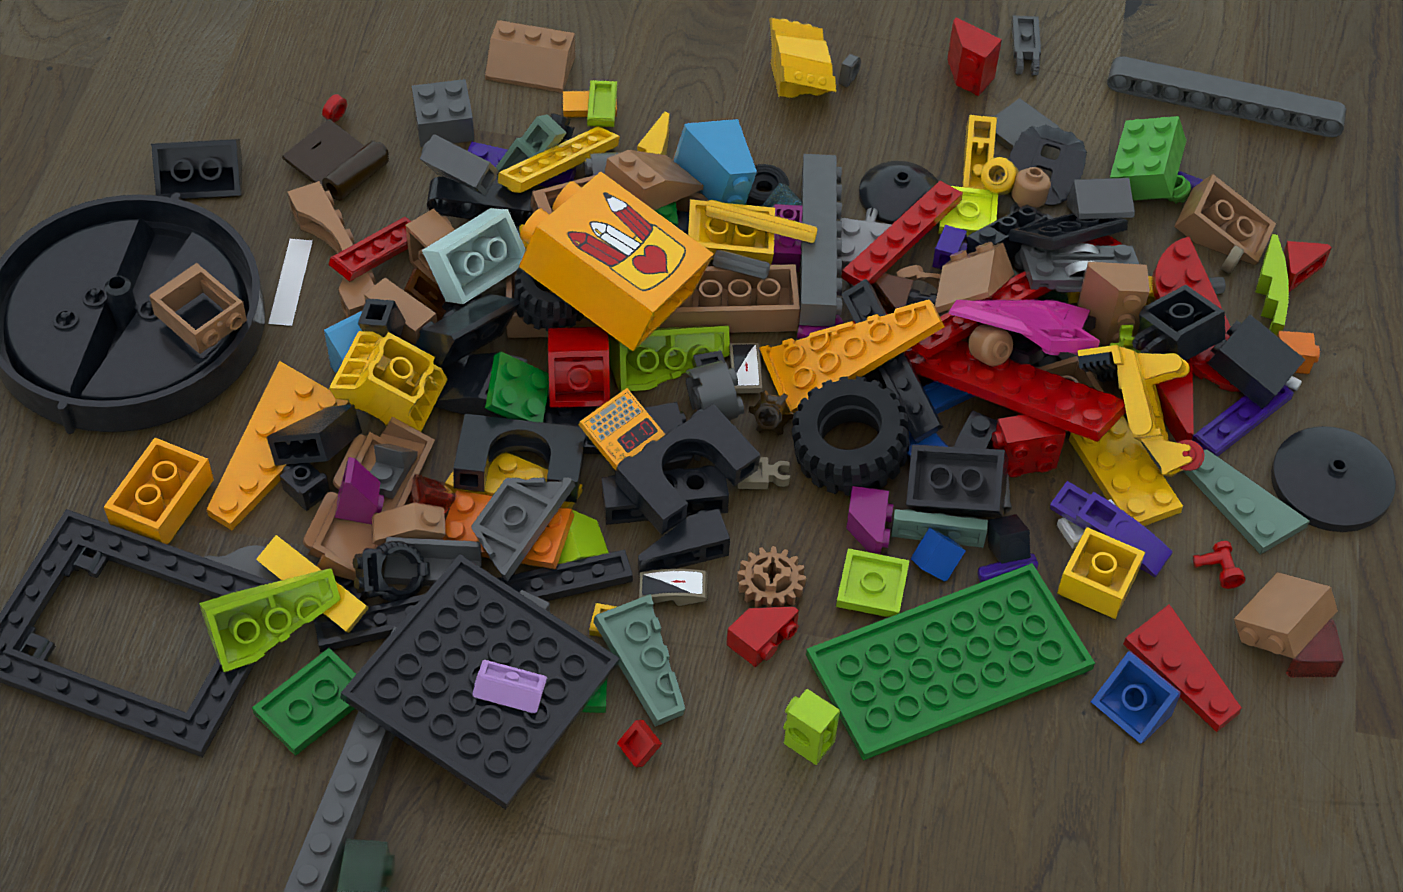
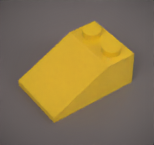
(728, 236)

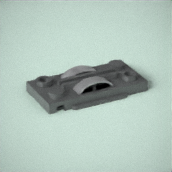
(1066, 267)

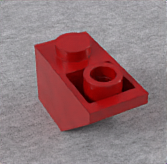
(760, 632)

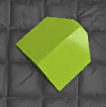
(583, 539)

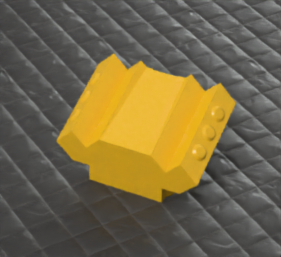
(800, 59)
(389, 379)

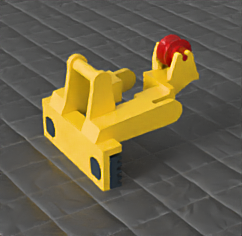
(1138, 378)

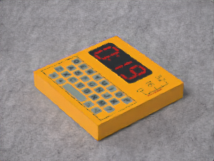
(620, 428)

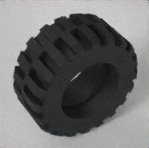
(850, 402)

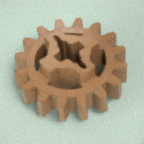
(755, 578)

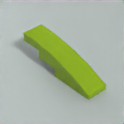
(1275, 285)

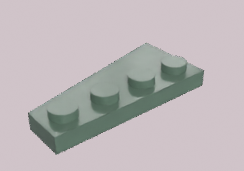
(1249, 507)
(636, 639)

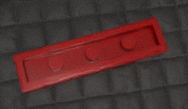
(371, 251)

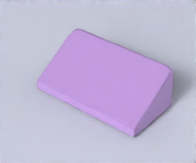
(509, 686)

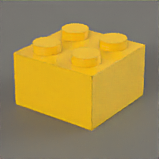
(1100, 573)

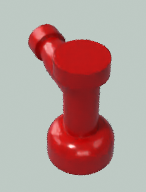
(1231, 576)

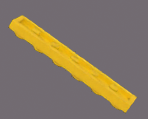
(557, 159)

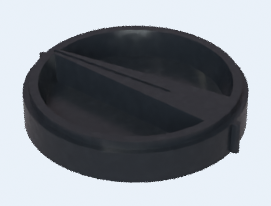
(82, 322)

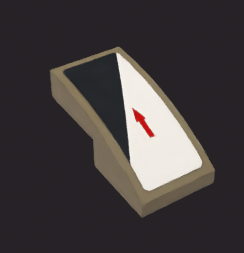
(747, 365)
(680, 585)

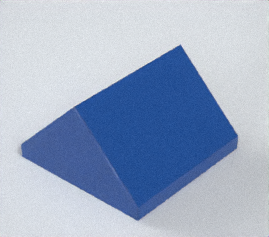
(1137, 698)

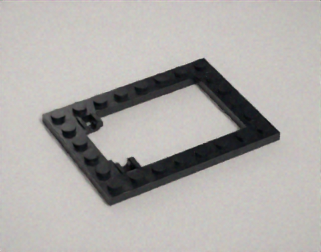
(68, 551)

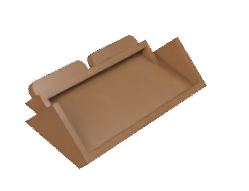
(339, 539)

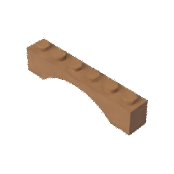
(315, 214)

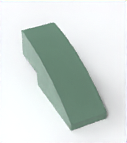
(539, 137)

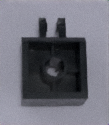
(1180, 324)

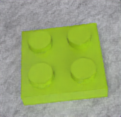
(872, 583)

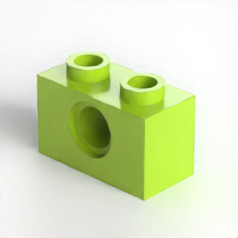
(810, 726)

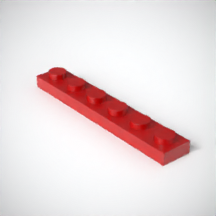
(902, 234)

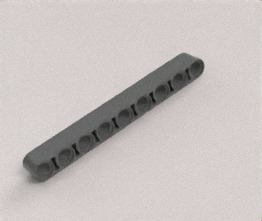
(1227, 96)

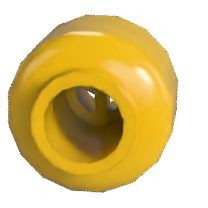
(994, 168)

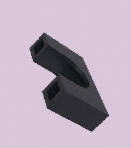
(705, 435)
(488, 437)

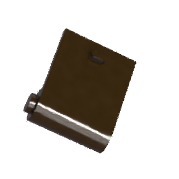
(336, 159)

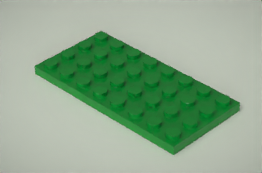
(948, 660)

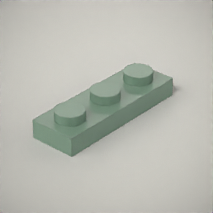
(963, 530)

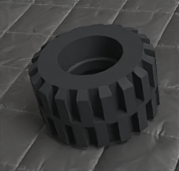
(541, 307)

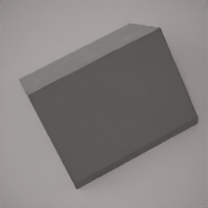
(1101, 198)

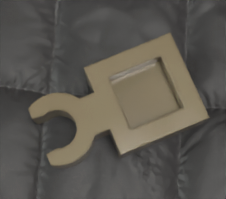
(766, 474)

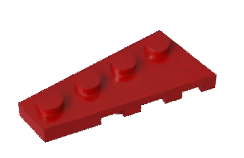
(1176, 657)

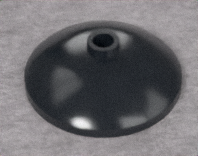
(894, 188)

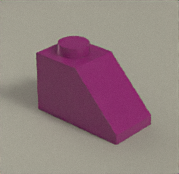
(358, 494)

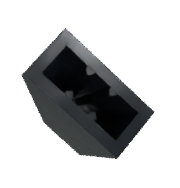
(316, 436)

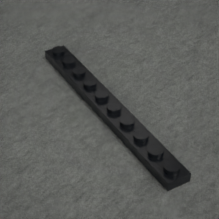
(545, 583)

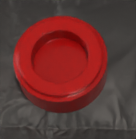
(334, 108)

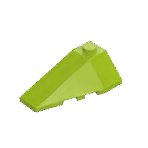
(663, 355)
(258, 618)

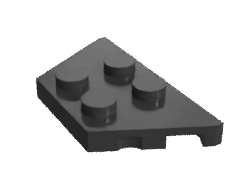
(517, 519)

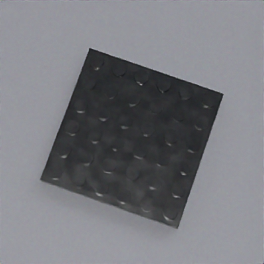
(428, 668)

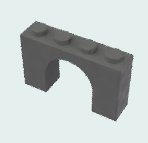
(459, 165)

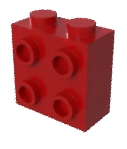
(1028, 444)

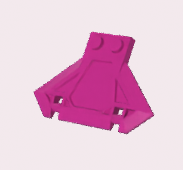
(1047, 323)

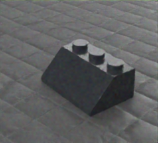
(198, 168)
(467, 329)

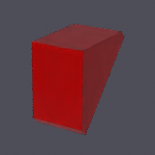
(1304, 260)

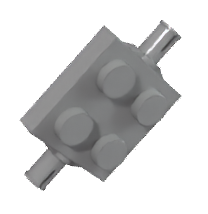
(858, 235)

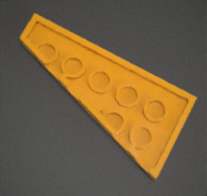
(847, 349)
(252, 469)

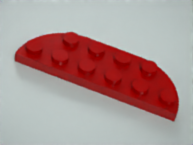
(1182, 267)

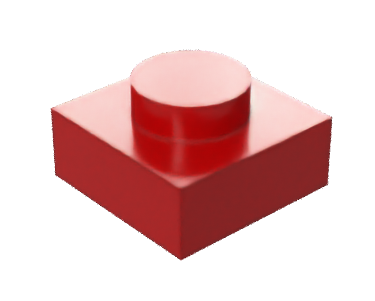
(639, 743)

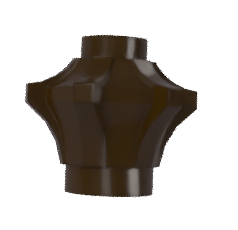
(765, 419)

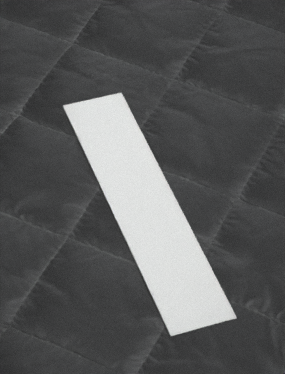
(290, 282)

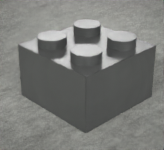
(443, 111)

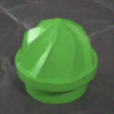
(1181, 190)

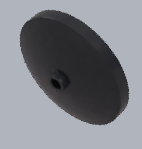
(1333, 478)

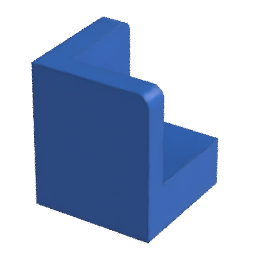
(937, 554)

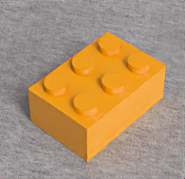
(159, 491)

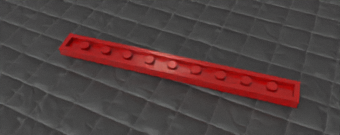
(958, 328)

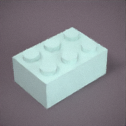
(475, 255)

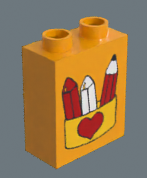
(613, 258)

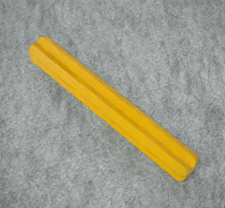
(761, 221)

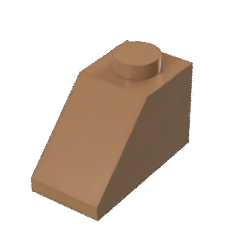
(409, 521)

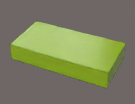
(602, 103)

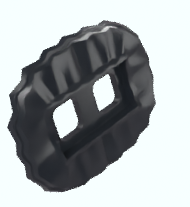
(1064, 170)

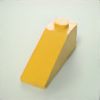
(978, 149)

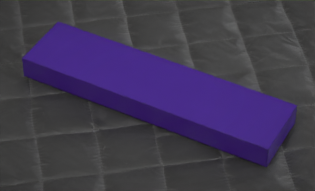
(1237, 422)

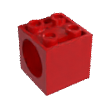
(578, 367)

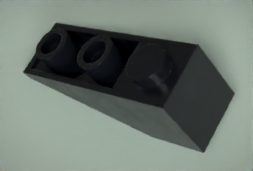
(999, 230)

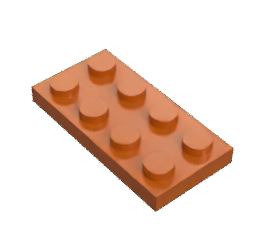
(543, 553)

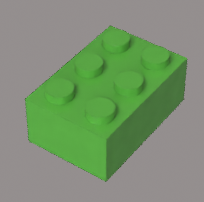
(1150, 156)

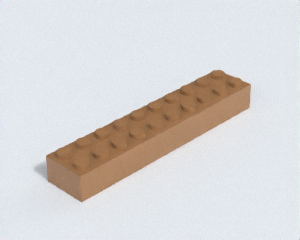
(718, 300)

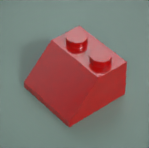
(972, 56)

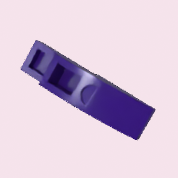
(1105, 517)

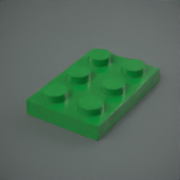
(307, 702)

